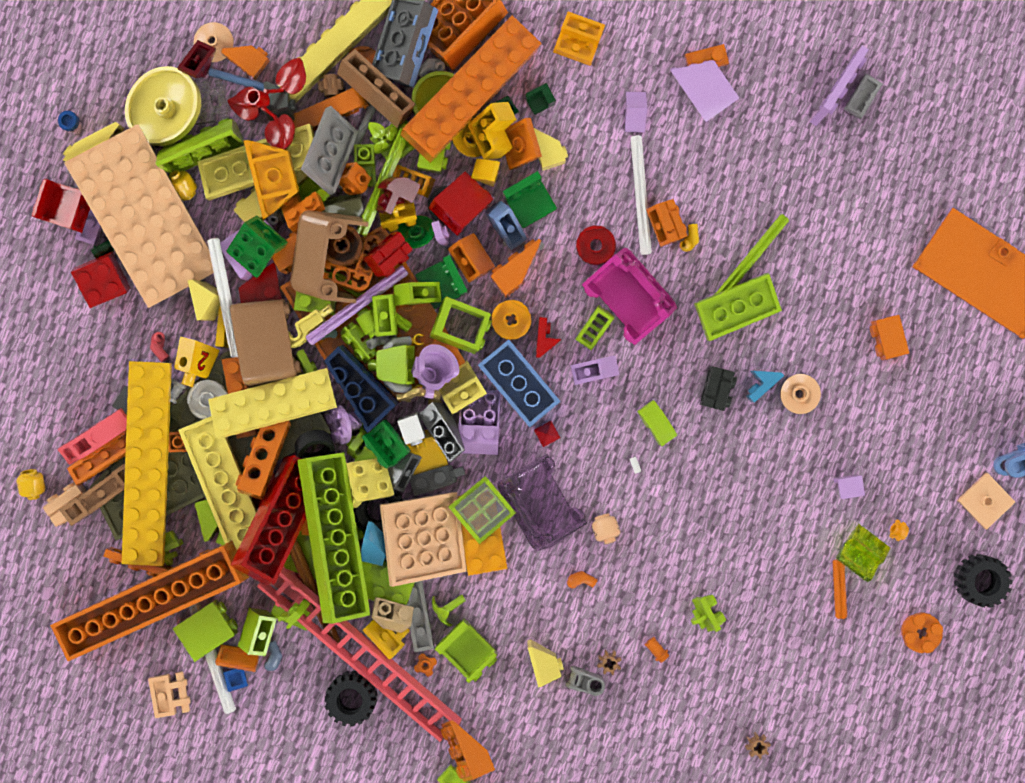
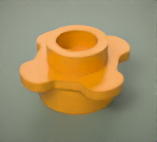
(899, 530)

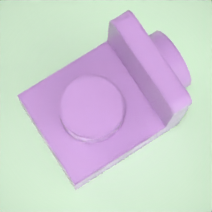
(444, 235)

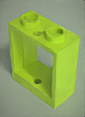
(437, 330)

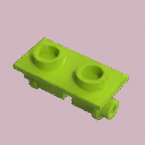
(352, 337)

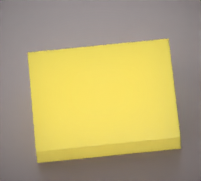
(204, 300)

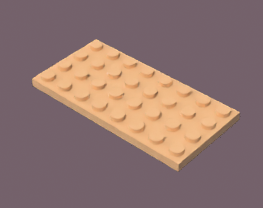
(141, 215)

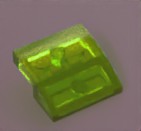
(863, 553)

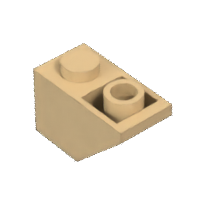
(392, 615)

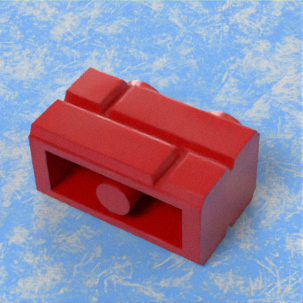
(388, 254)

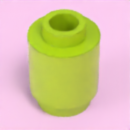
(366, 322)

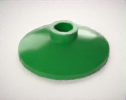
(418, 234)

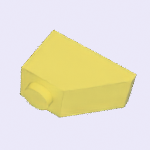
(551, 151)

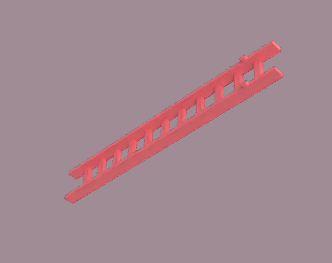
(352, 660)

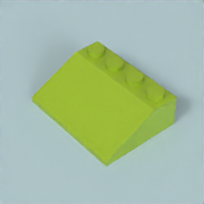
(203, 145)

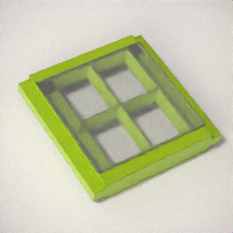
(482, 509)

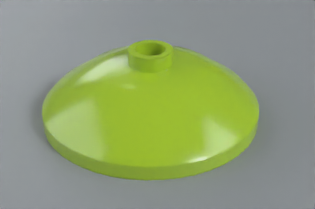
(428, 87)

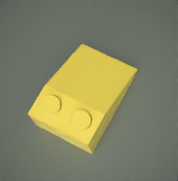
(92, 140)

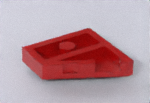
(261, 288)

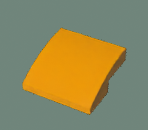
(579, 38)

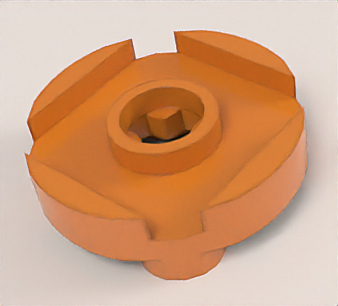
(926, 643)

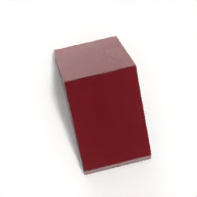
(198, 60)

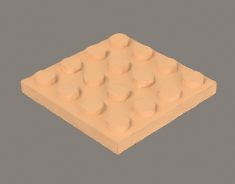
(422, 539)

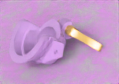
(432, 369)

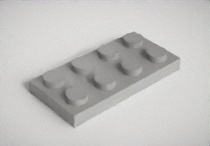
(329, 150)

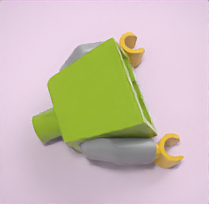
(395, 363)

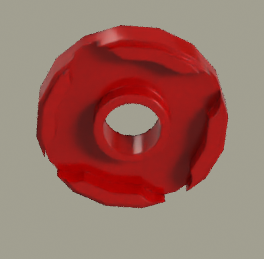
(595, 233)

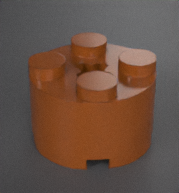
(348, 256)

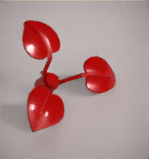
(248, 101)

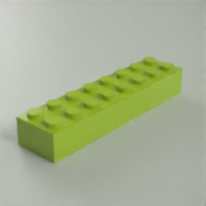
(333, 538)

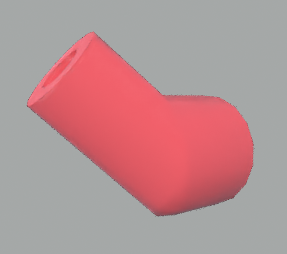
(157, 345)

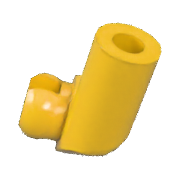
(692, 239)

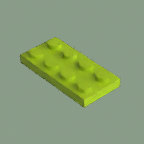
(738, 307)

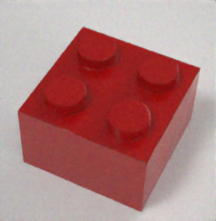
(100, 280)

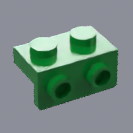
(386, 444)

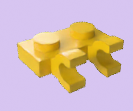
(385, 639)

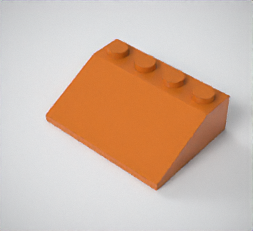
(462, 26)

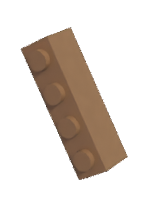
(375, 88)

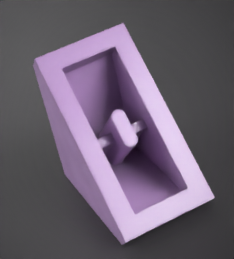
(635, 112)

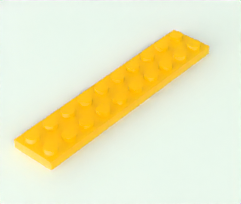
(146, 463)

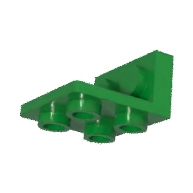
(529, 200)
(255, 245)
(449, 278)

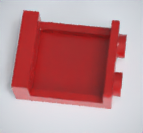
(460, 203)
(61, 206)

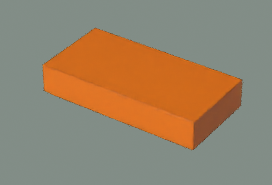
(236, 658)

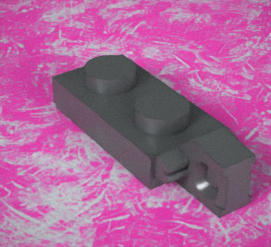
(435, 479)

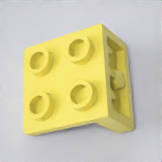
(368, 481)

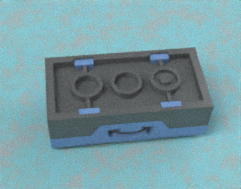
(404, 40)

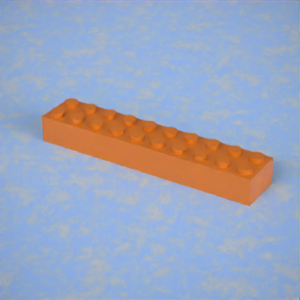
(148, 601)

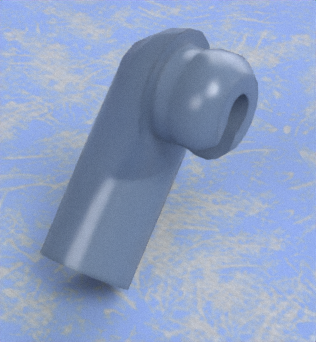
(274, 658)

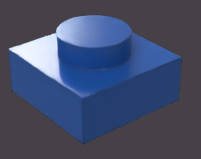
(235, 679)

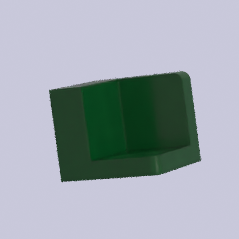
(540, 99)

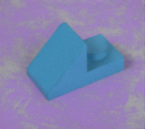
(766, 380)

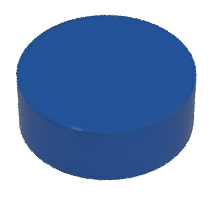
(68, 121)

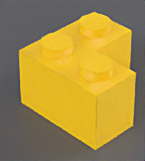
(490, 129)

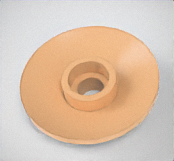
(222, 37)
(810, 394)

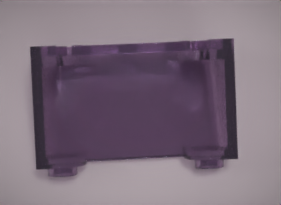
(540, 504)

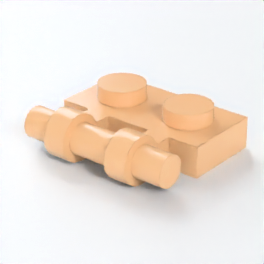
(163, 697)

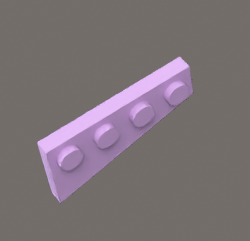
(839, 88)

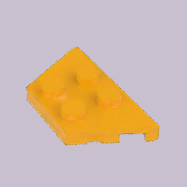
(272, 175)

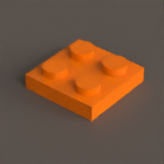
(524, 144)

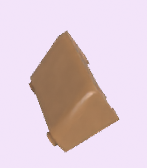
(263, 341)

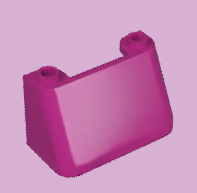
(631, 294)

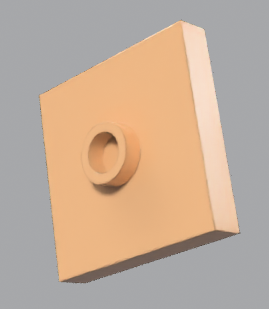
(986, 501)

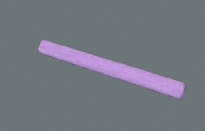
(353, 308)

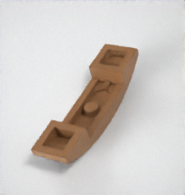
(95, 497)

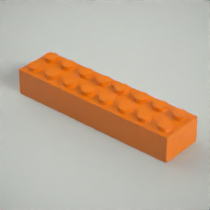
(470, 89)

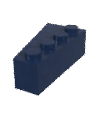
(362, 389)

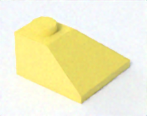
(545, 663)

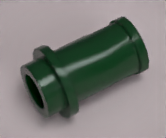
(102, 249)

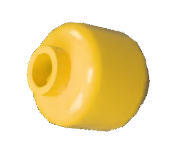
(183, 184)
(30, 484)

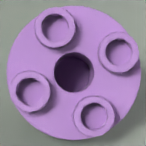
(342, 424)

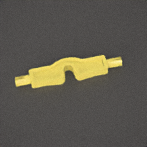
(308, 324)

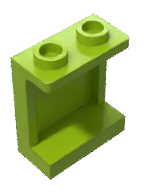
(206, 630)
(467, 650)

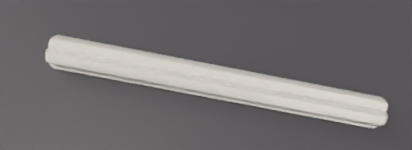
(641, 195)
(223, 291)
(217, 674)

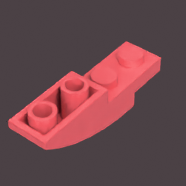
(94, 437)

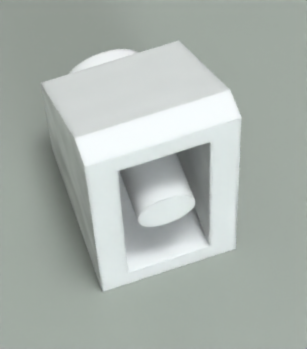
(412, 428)

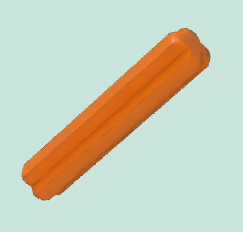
(839, 589)

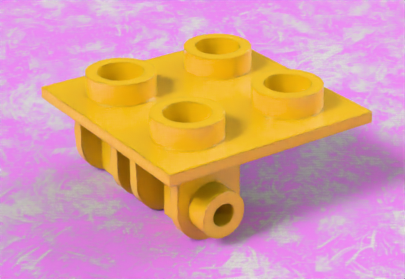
(430, 452)

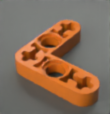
(358, 273)

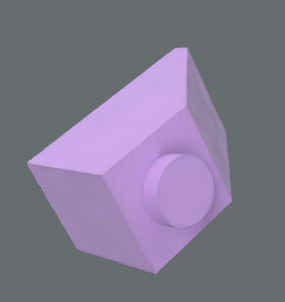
(595, 370)

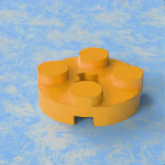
(500, 322)

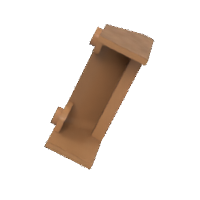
(310, 253)

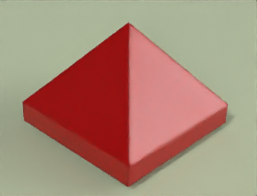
(547, 433)

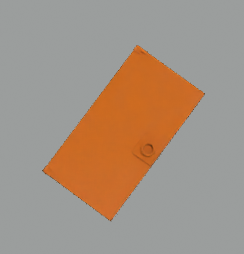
(977, 269)

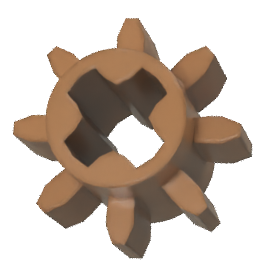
(330, 85)
(604, 660)
(753, 743)

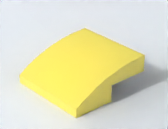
(462, 389)

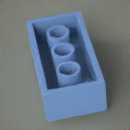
(519, 383)

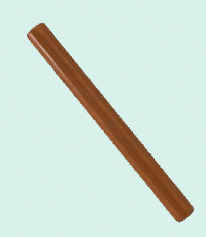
(308, 579)

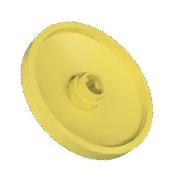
(163, 105)

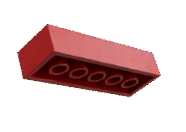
(273, 526)

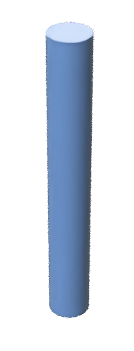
(236, 79)

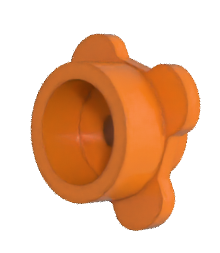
(431, 662)

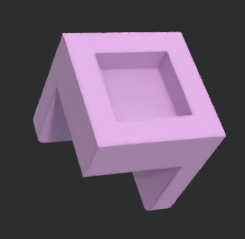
(850, 486)

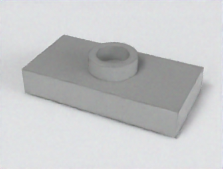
(863, 96)

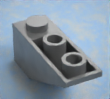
(443, 429)

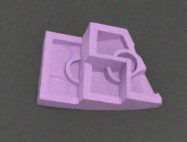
(706, 87)

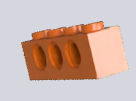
(257, 487)

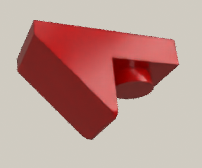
(544, 344)

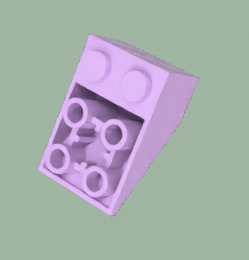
(481, 424)

